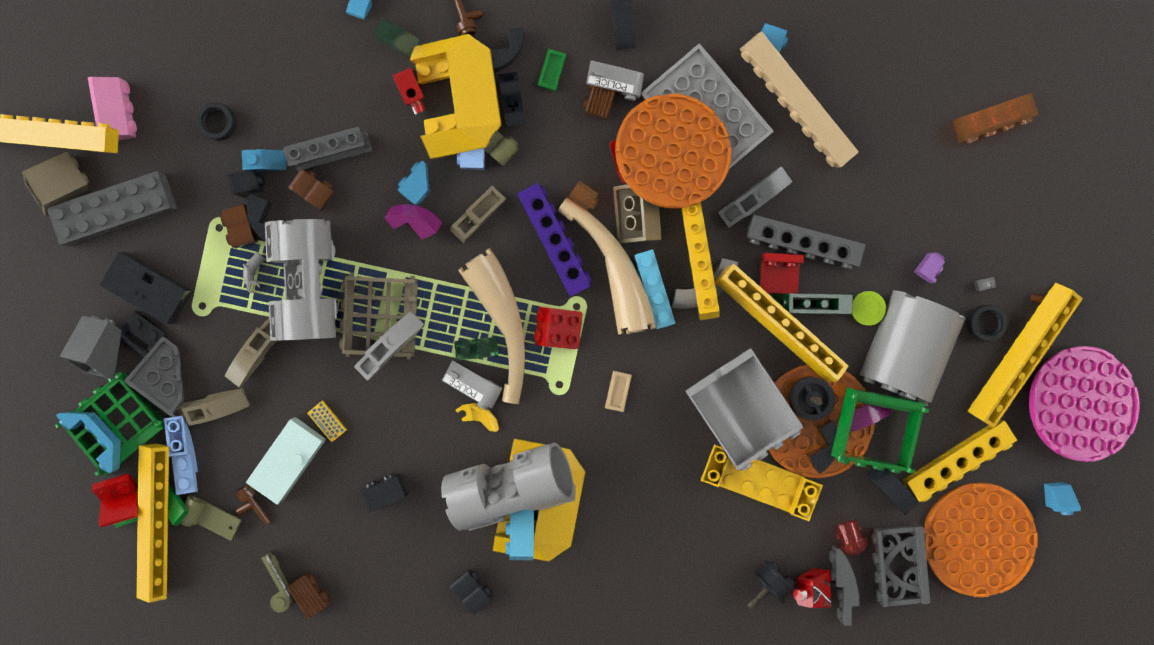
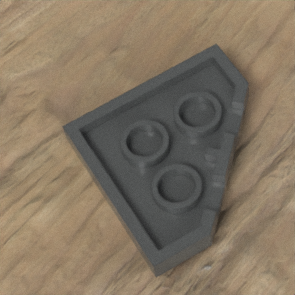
(160, 376)

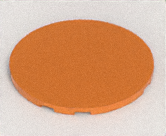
(673, 151)
(794, 451)
(980, 539)

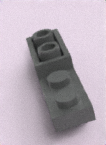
(755, 197)
(843, 577)

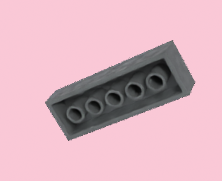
(112, 208)

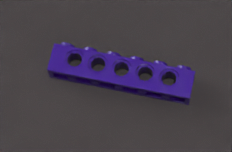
(527, 198)

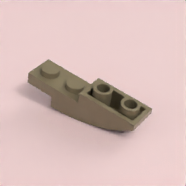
(250, 355)
(213, 406)

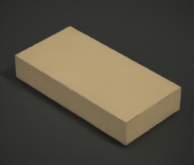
(618, 391)

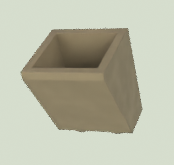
(55, 181)

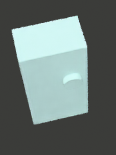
(286, 460)

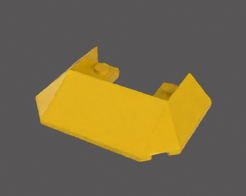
(473, 93)
(554, 525)

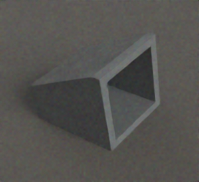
(94, 346)

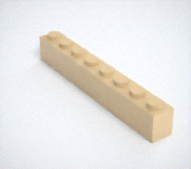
(798, 100)

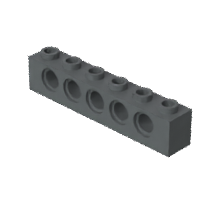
(853, 249)

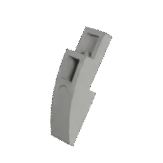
(388, 345)

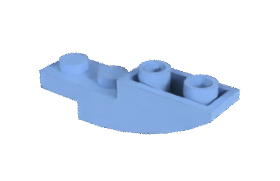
(182, 454)

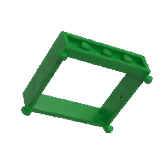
(911, 433)

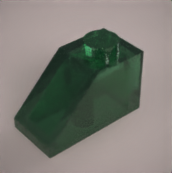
(395, 37)
(476, 348)

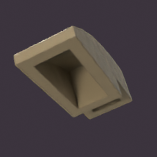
(477, 214)

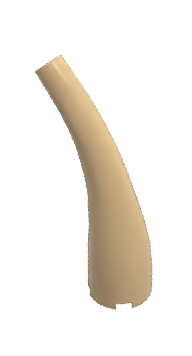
(627, 290)
(494, 292)

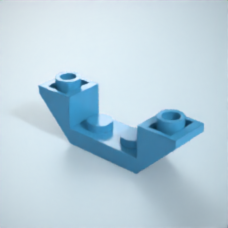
(110, 459)

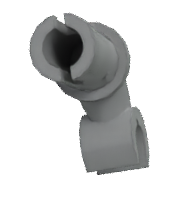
(250, 268)

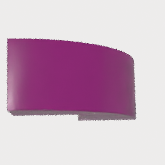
(420, 219)
(868, 414)

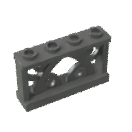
(328, 149)
(919, 584)

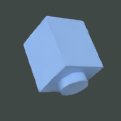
(472, 160)

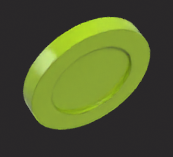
(868, 308)

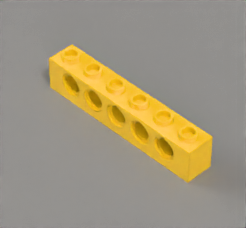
(700, 262)
(932, 470)

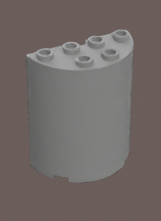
(912, 346)
(744, 410)

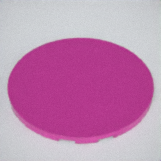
(1084, 403)

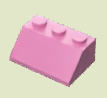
(112, 104)

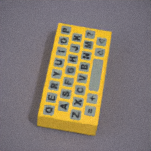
(327, 421)

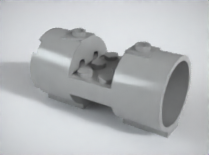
(301, 247)
(531, 481)

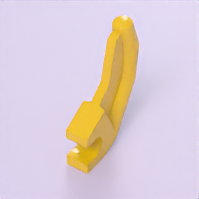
(476, 413)

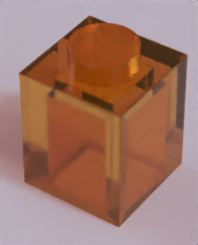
(584, 196)

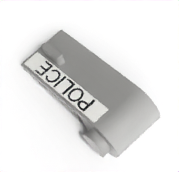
(616, 79)
(472, 385)

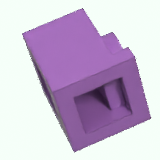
(930, 267)

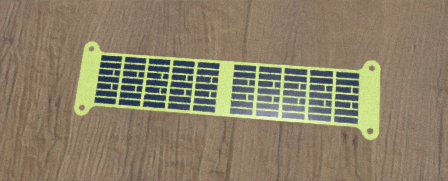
(446, 308)

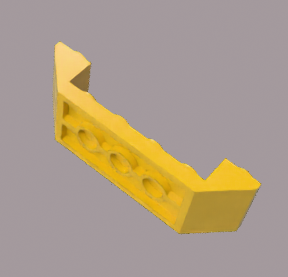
(764, 483)

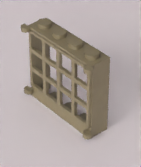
(347, 306)

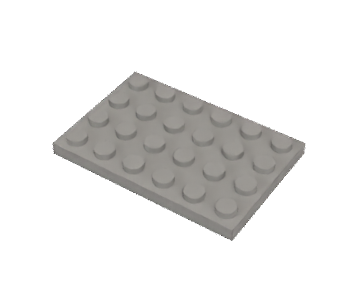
(704, 80)

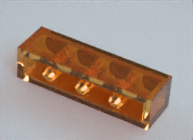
(994, 118)

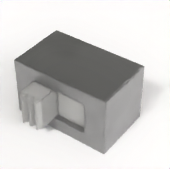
(984, 284)

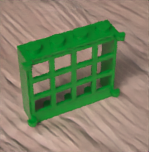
(132, 445)

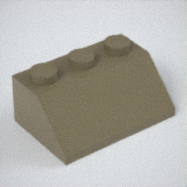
(635, 217)

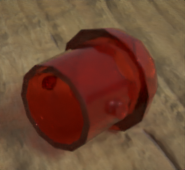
(851, 538)

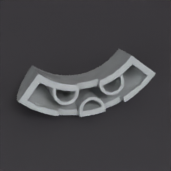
(687, 298)

